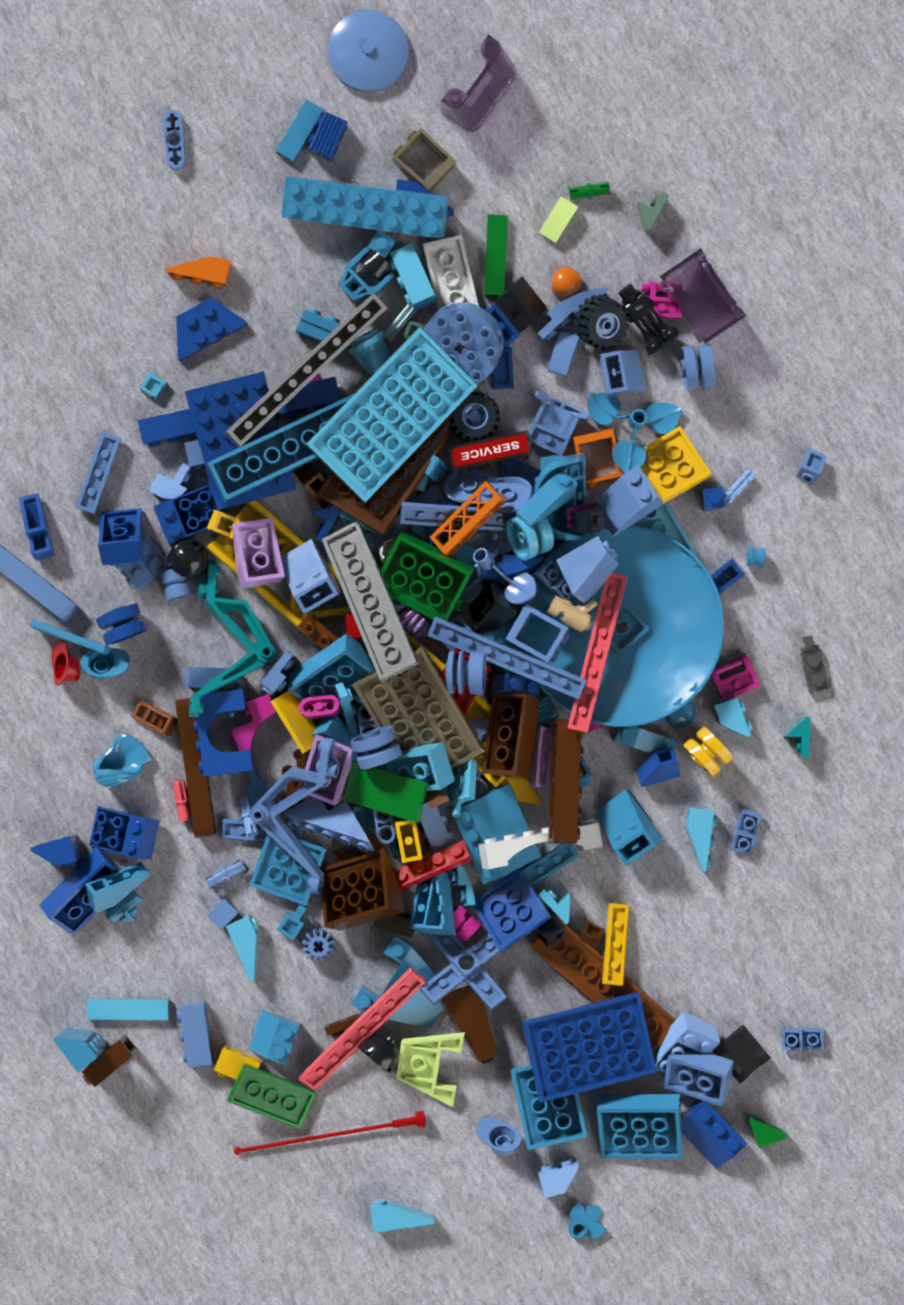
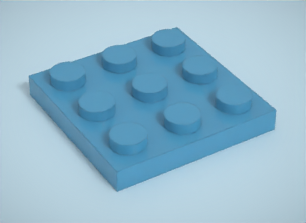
(281, 874)

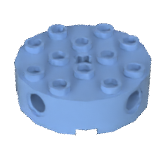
(473, 329)

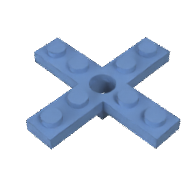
(454, 975)

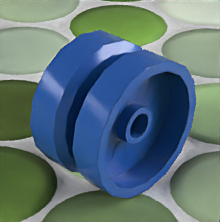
(121, 622)

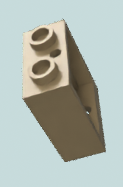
(413, 139)

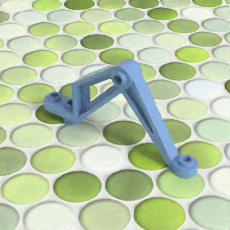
(267, 816)

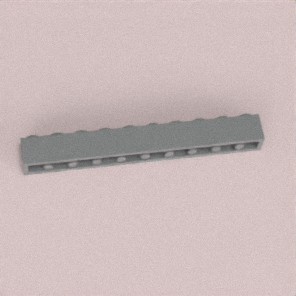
(305, 370)

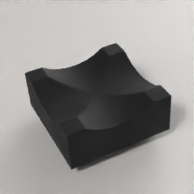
(744, 1051)

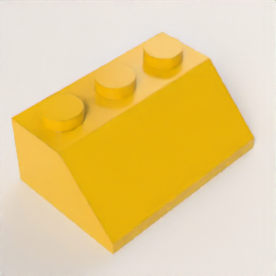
(298, 726)

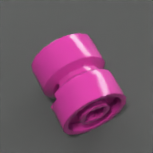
(464, 924)

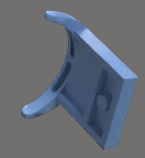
(554, 423)

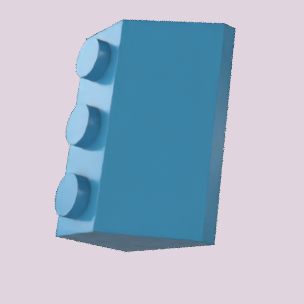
(80, 1046)

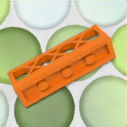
(473, 524)

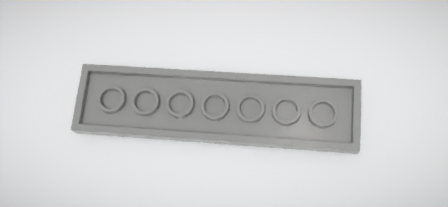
(370, 601)

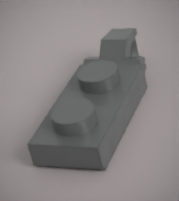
(813, 666)

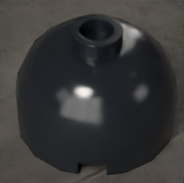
(188, 558)
(381, 1051)

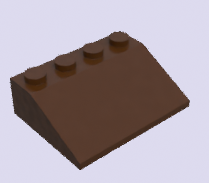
(360, 891)

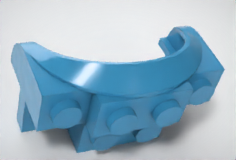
(576, 469)

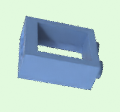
(519, 625)

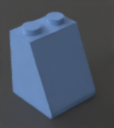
(588, 567)

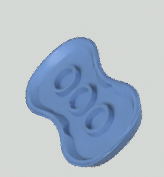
(462, 486)

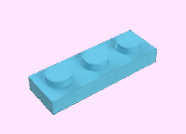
(348, 709)

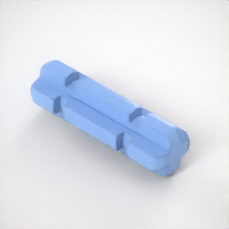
(739, 486)

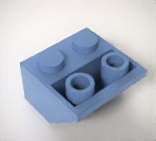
(621, 372)

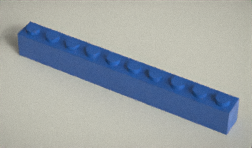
(179, 424)

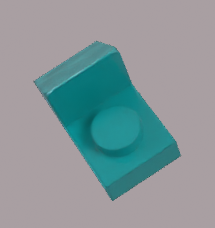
(801, 730)

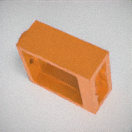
(597, 437)

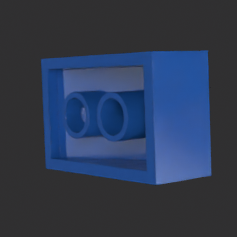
(121, 537)

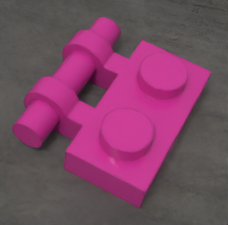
(664, 306)

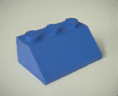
(711, 1133)

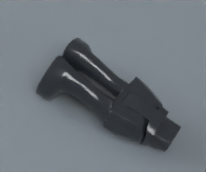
(641, 305)

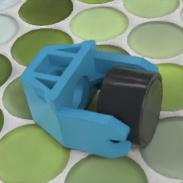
(379, 268)

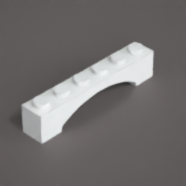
(497, 853)

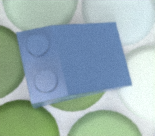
(628, 500)
(699, 1076)

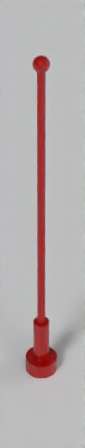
(418, 1120)

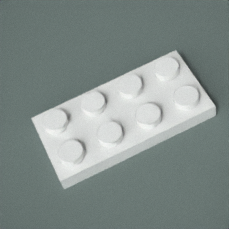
(450, 271)

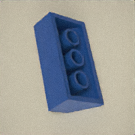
(68, 901)

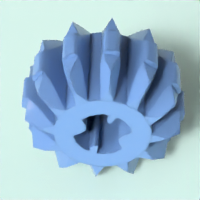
(326, 945)

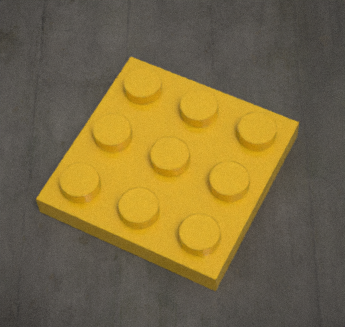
(674, 464)

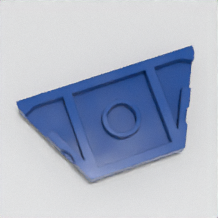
(205, 326)

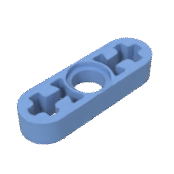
(178, 125)

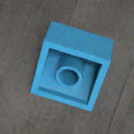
(274, 1037)

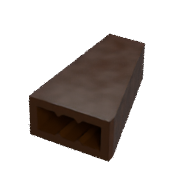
(470, 1016)

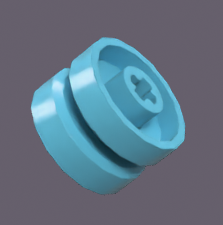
(529, 541)

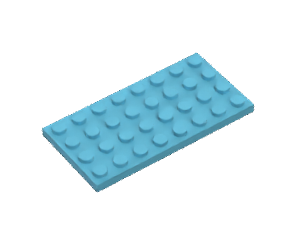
(391, 415)

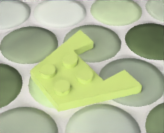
(421, 1060)

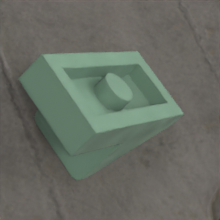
(649, 215)

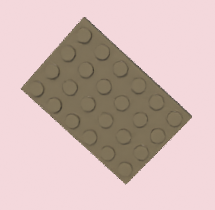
(420, 710)

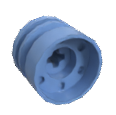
(466, 672)

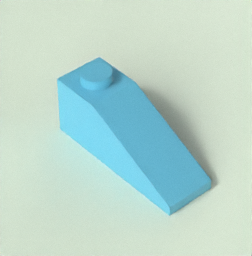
(245, 937)
(396, 1216)

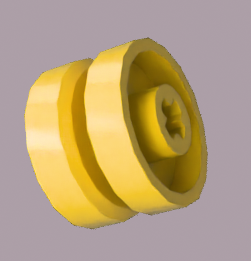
(705, 753)

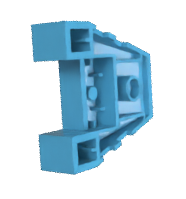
(417, 1008)

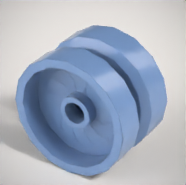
(697, 366)
(376, 747)

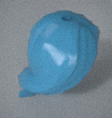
(121, 762)

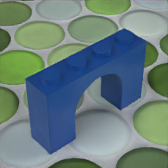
(214, 761)

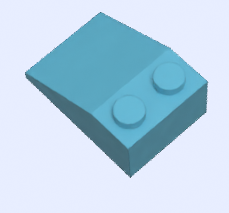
(425, 764)

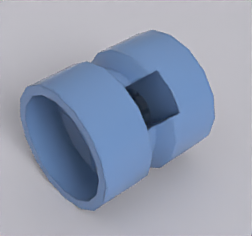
(176, 585)

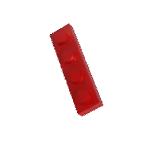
(432, 865)

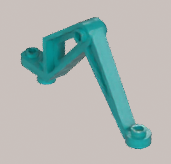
(249, 663)

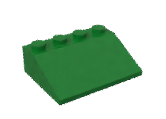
(424, 576)

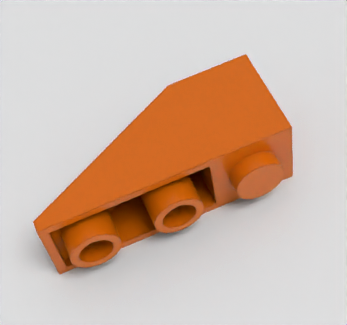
(207, 270)

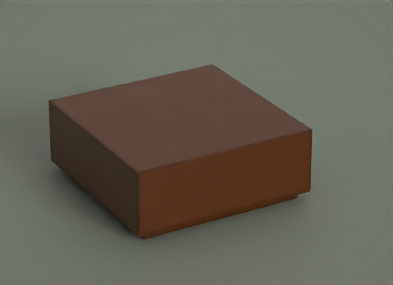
(591, 933)

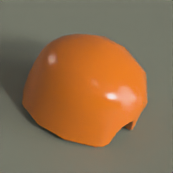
(566, 283)

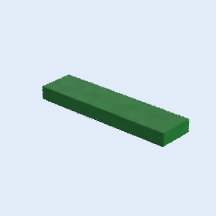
(495, 255)

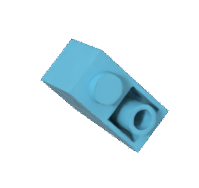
(731, 716)

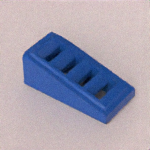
(740, 572)

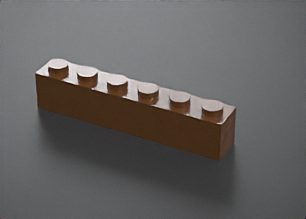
(565, 784)

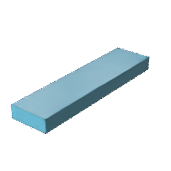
(127, 1009)

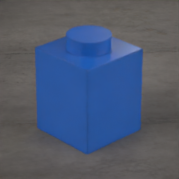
(712, 499)

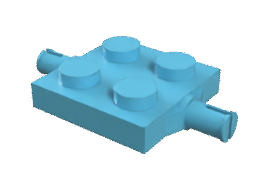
(463, 787)

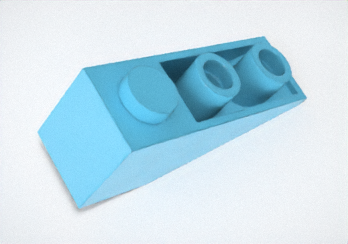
(699, 828)

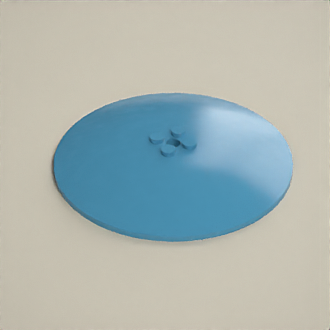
(670, 634)

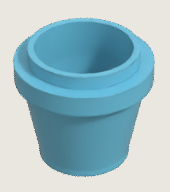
(370, 350)

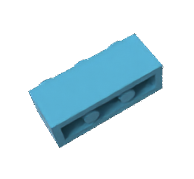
(412, 277)

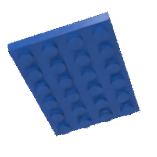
(214, 412)
(589, 1046)

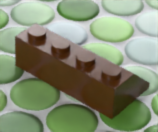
(511, 735)

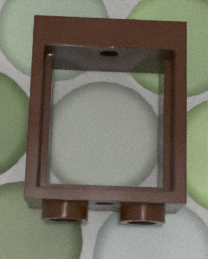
(109, 1061)

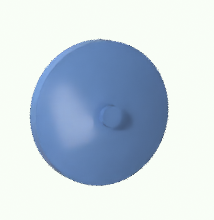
(368, 51)

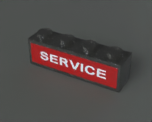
(490, 451)

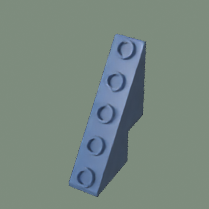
(335, 823)

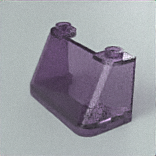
(472, 108)
(702, 297)

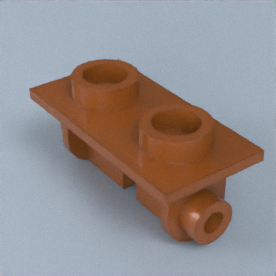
(317, 631)

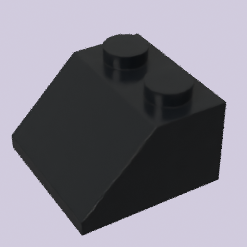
(520, 304)
(492, 609)

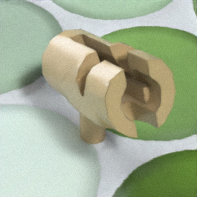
(573, 616)

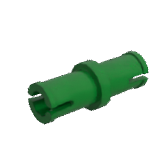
(589, 190)

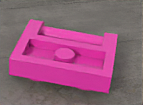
(737, 683)

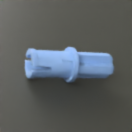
(246, 805)

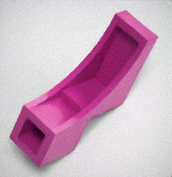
(259, 711)

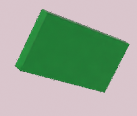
(386, 792)
(271, 1096)

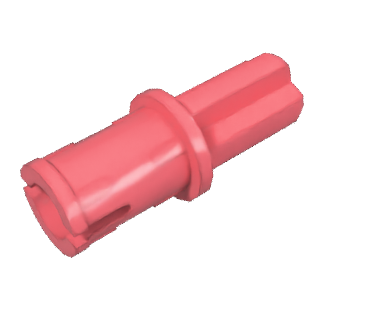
(181, 801)

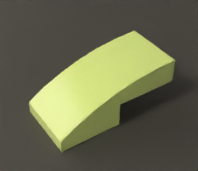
(558, 219)

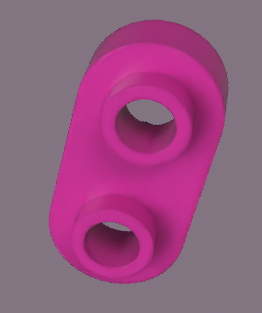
(320, 706)

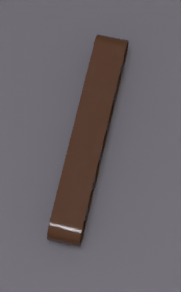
(197, 784)

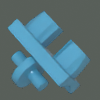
(125, 909)

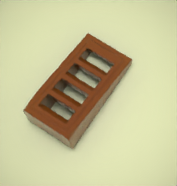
(169, 725)

